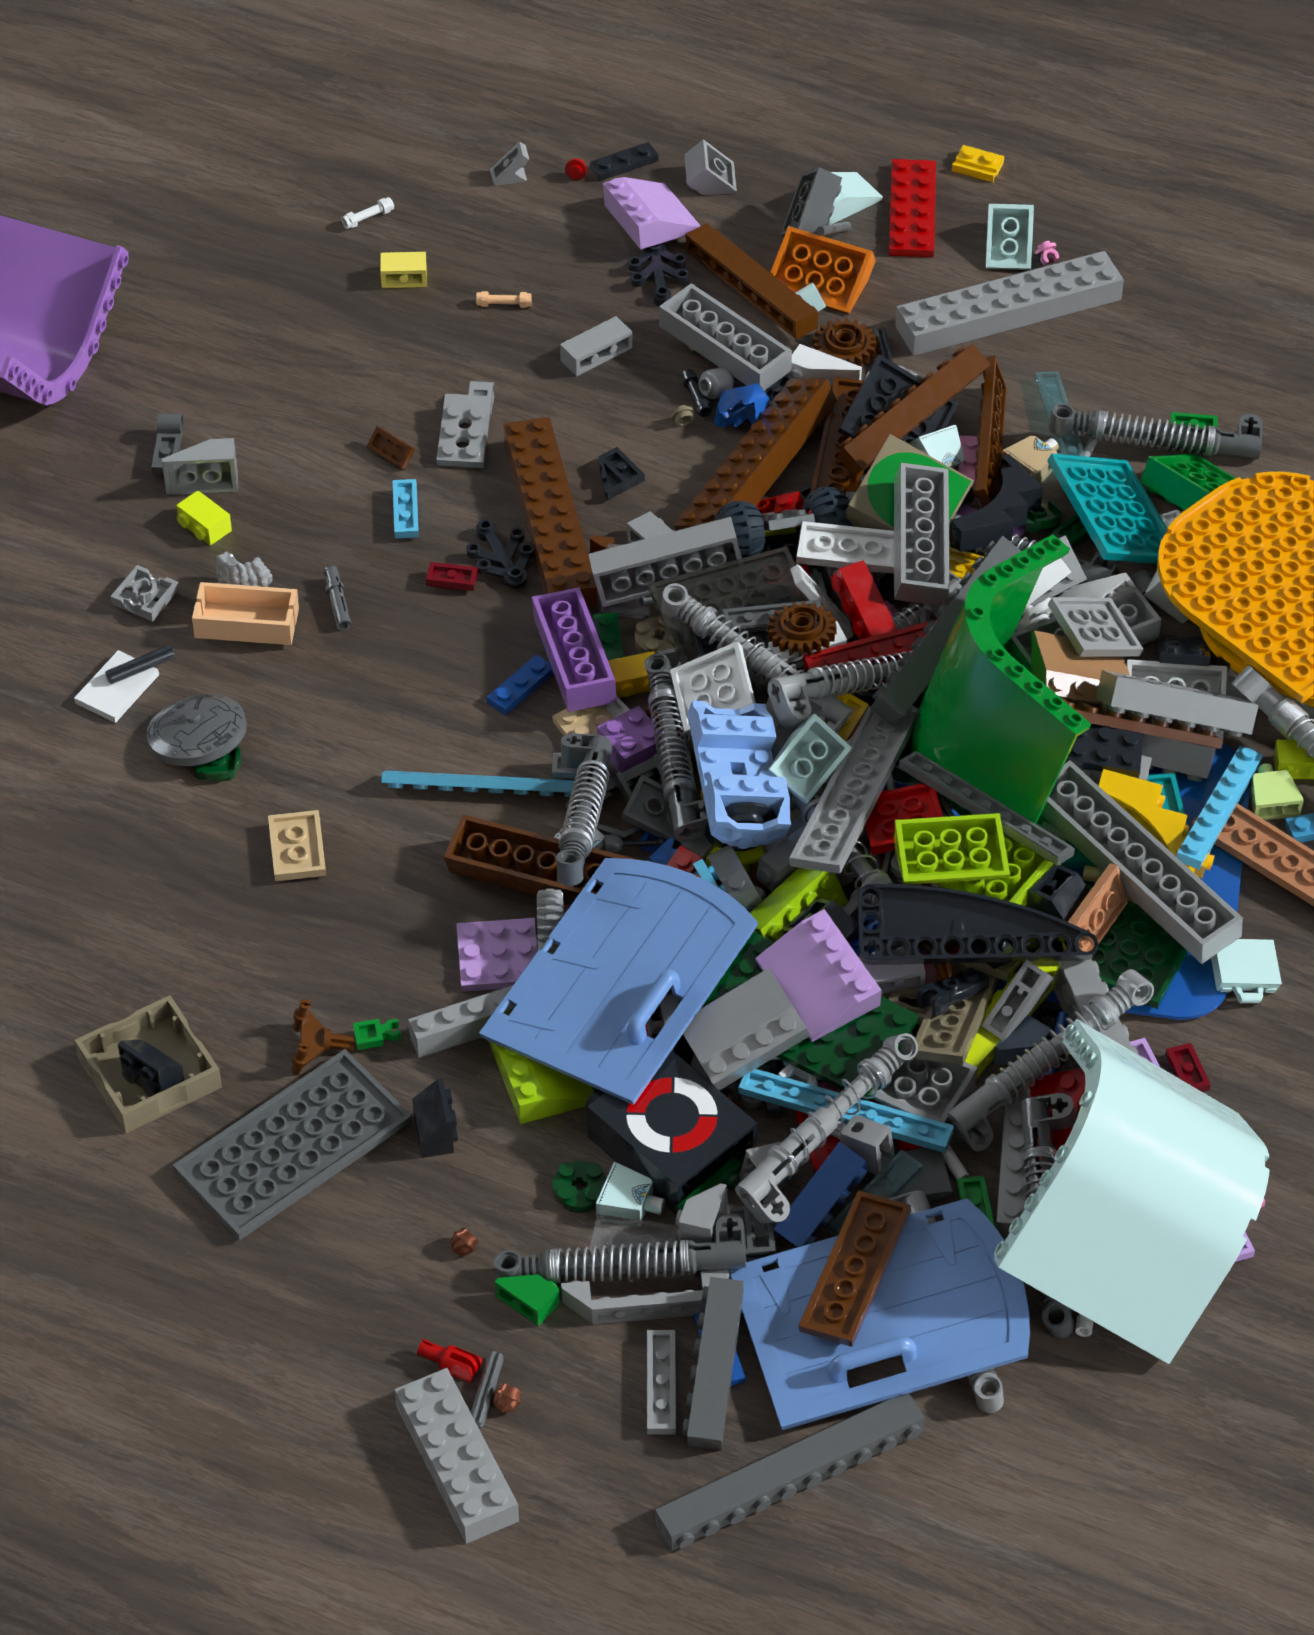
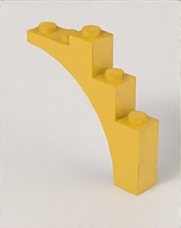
(1145, 804)

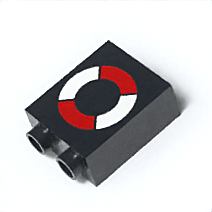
(673, 1132)

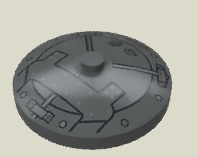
(196, 729)

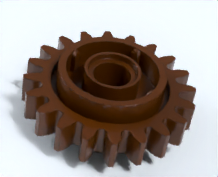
(846, 341)
(802, 628)

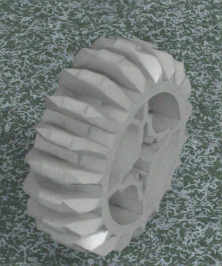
(548, 915)

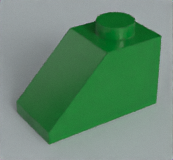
(529, 1296)

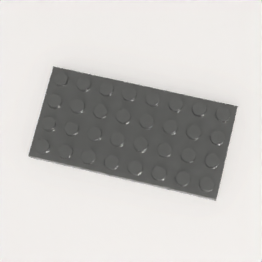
(292, 1144)

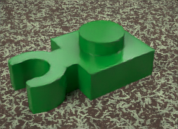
(371, 1034)

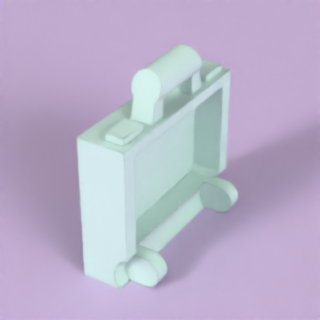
(1247, 967)

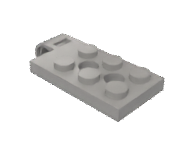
(470, 409)

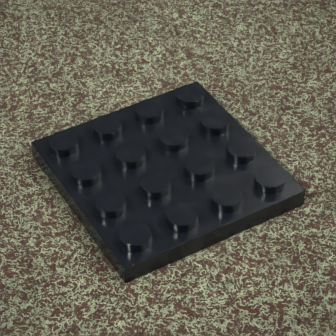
(882, 387)

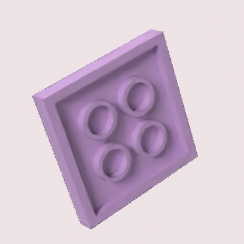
(494, 952)

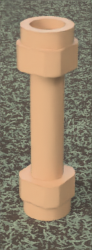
(524, 299)

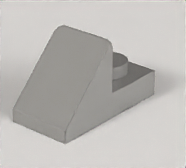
(510, 166)

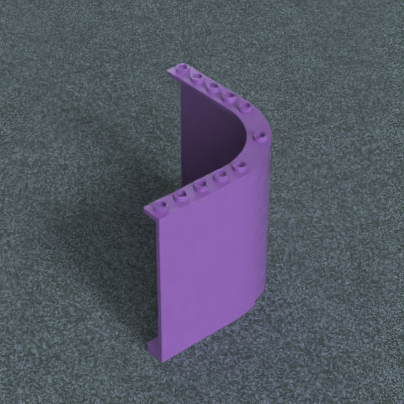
(51, 307)

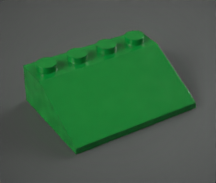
(1182, 478)

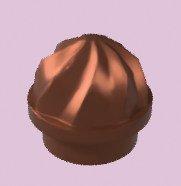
(463, 1242)
(507, 1398)

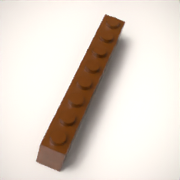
(752, 281)
(913, 409)

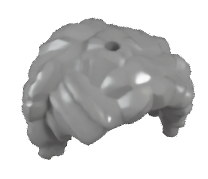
(235, 573)

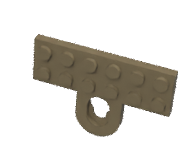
(953, 1032)

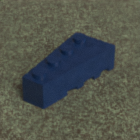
(822, 1197)

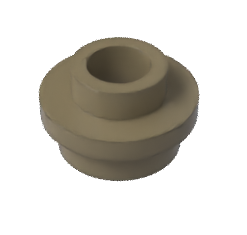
(682, 415)

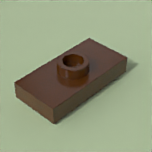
(390, 447)

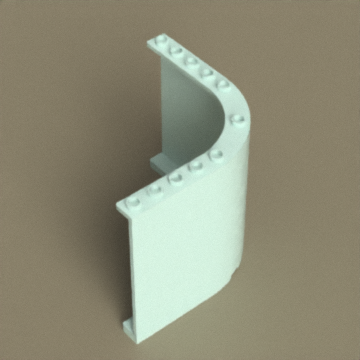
(1139, 1200)

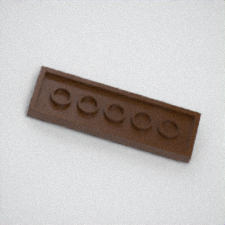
(854, 1268)

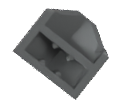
(758, 1236)

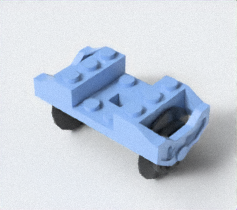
(753, 803)

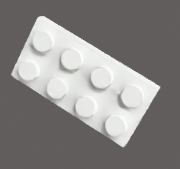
(844, 545)

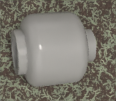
(715, 381)

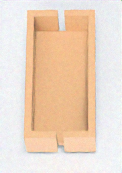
(245, 613)

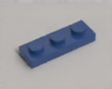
(520, 685)

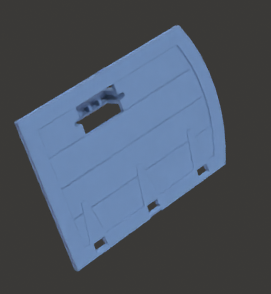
(613, 968)
(936, 1307)

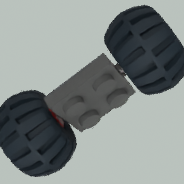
(822, 505)

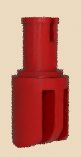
(458, 1361)

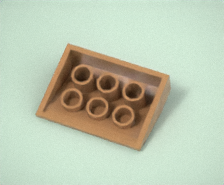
(1065, 672)

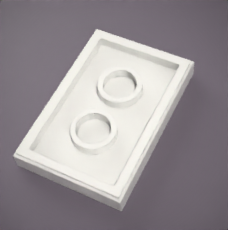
(114, 699)

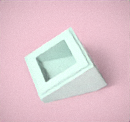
(812, 296)

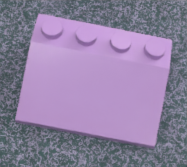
(647, 211)
(821, 975)

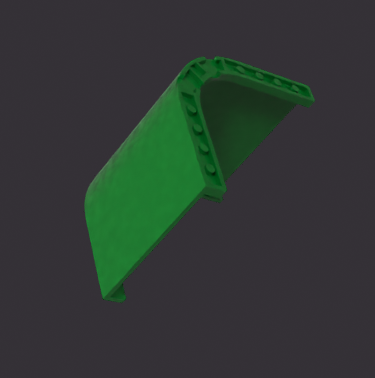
(984, 708)

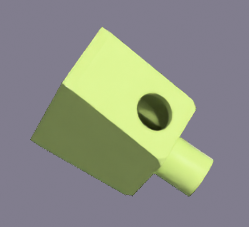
(1274, 794)

